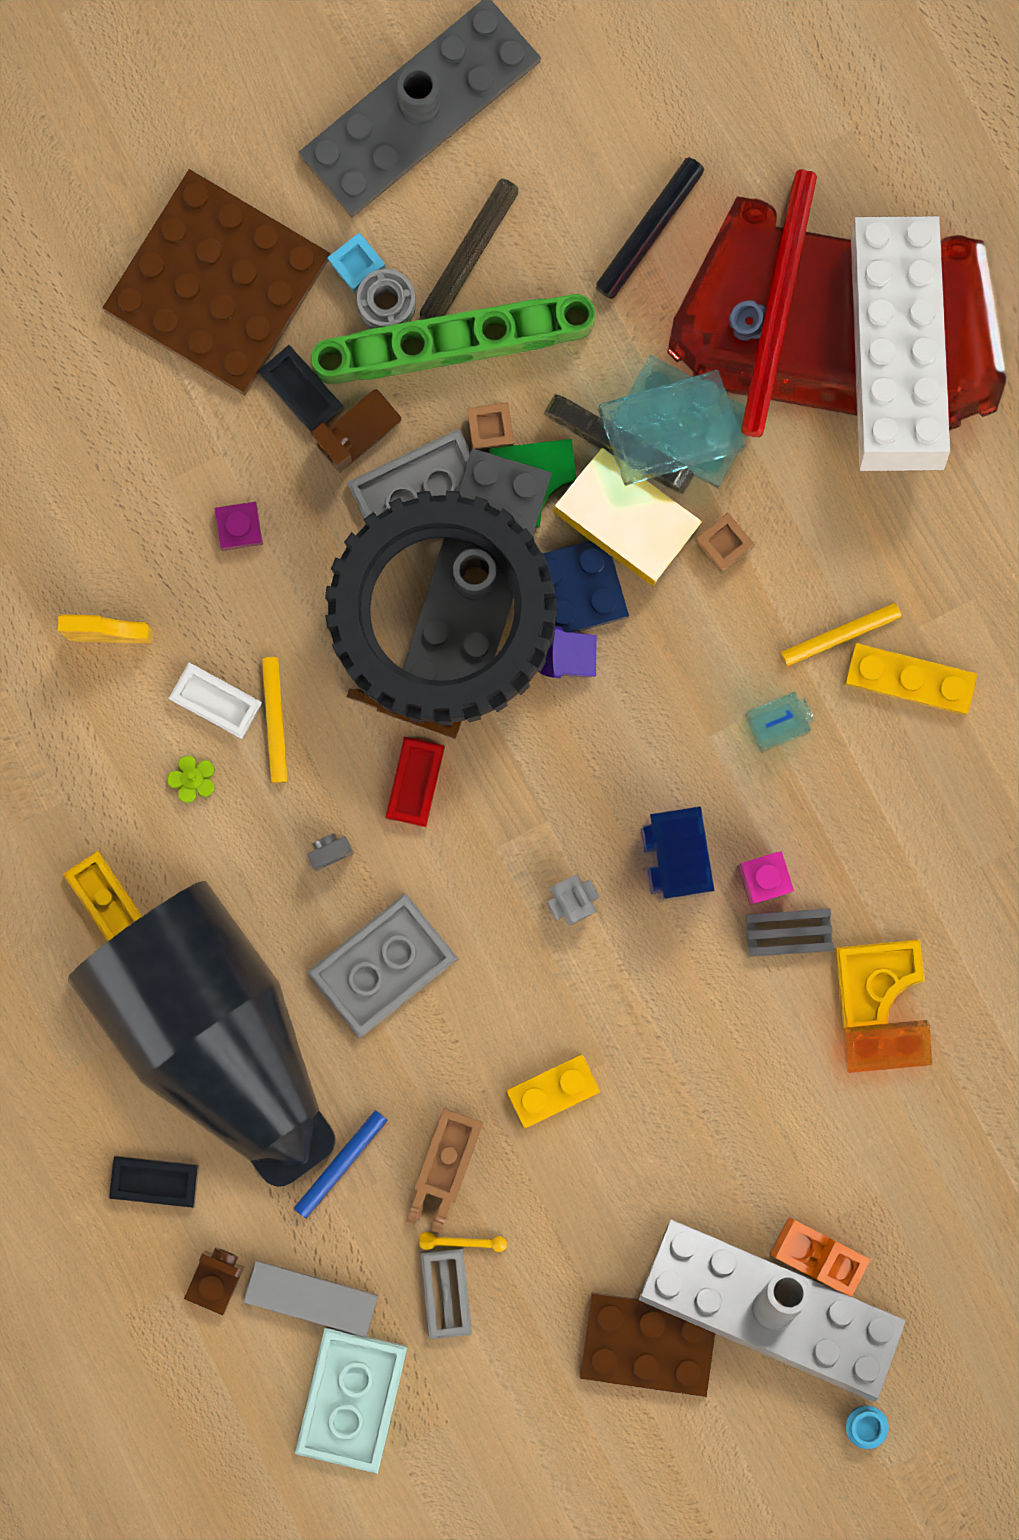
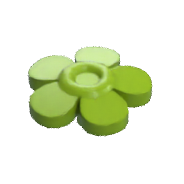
(192, 779)

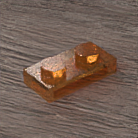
(887, 1046)

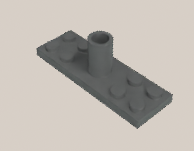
(395, 132)
(466, 621)

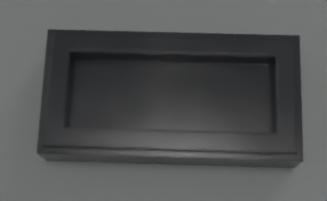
(300, 389)
(154, 1181)

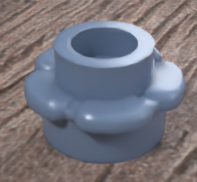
(738, 319)

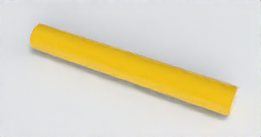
(841, 634)
(274, 720)

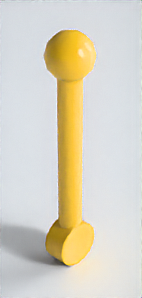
(428, 1241)

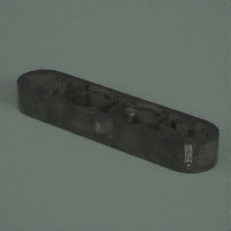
(591, 428)

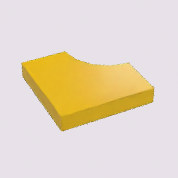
(101, 629)
(874, 977)

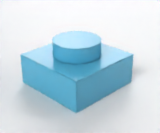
(355, 261)

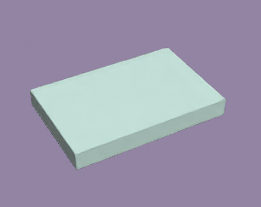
(351, 1400)

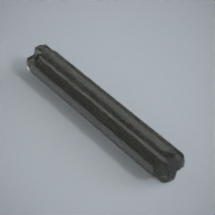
(470, 249)

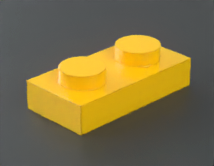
(553, 1091)

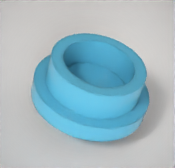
(867, 1427)

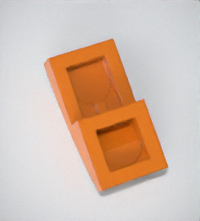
(820, 1257)

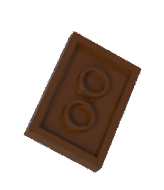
(645, 1347)

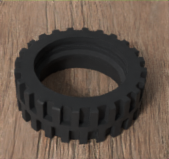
(429, 519)

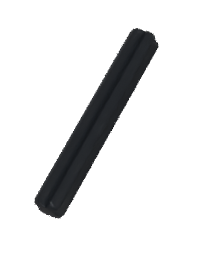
(649, 228)

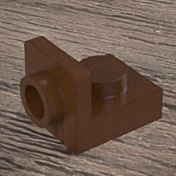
(214, 1280)

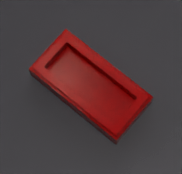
(415, 782)

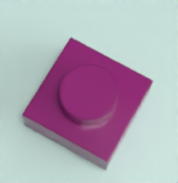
(238, 526)

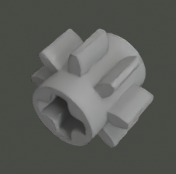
(572, 900)

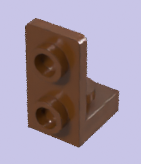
(356, 430)

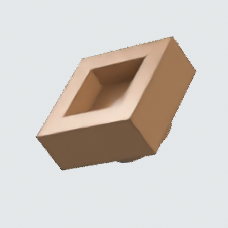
(490, 426)
(724, 542)

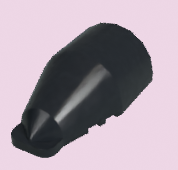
(209, 1031)

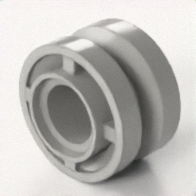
(383, 282)

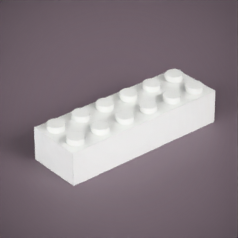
(899, 344)

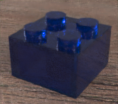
(678, 854)

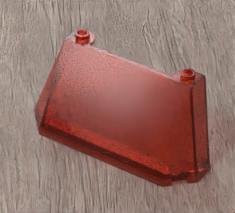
(819, 337)

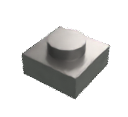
(328, 851)

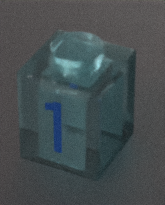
(779, 721)

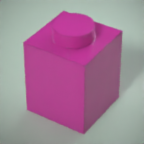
(765, 878)

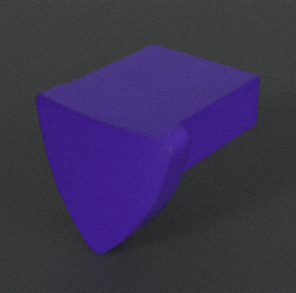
(571, 655)

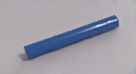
(340, 1164)

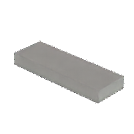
(311, 1298)

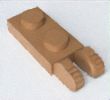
(445, 1164)

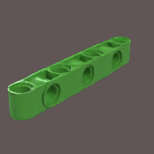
(453, 339)

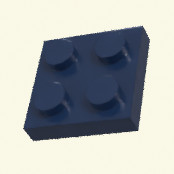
(585, 587)

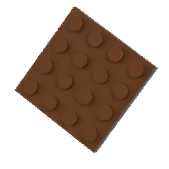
(216, 282)

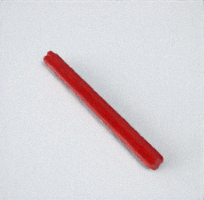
(778, 304)

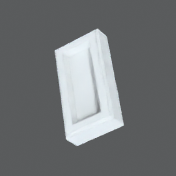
(215, 701)

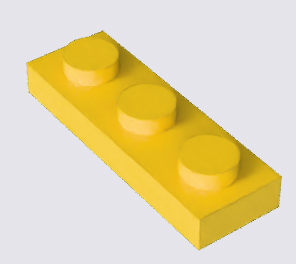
(911, 679)

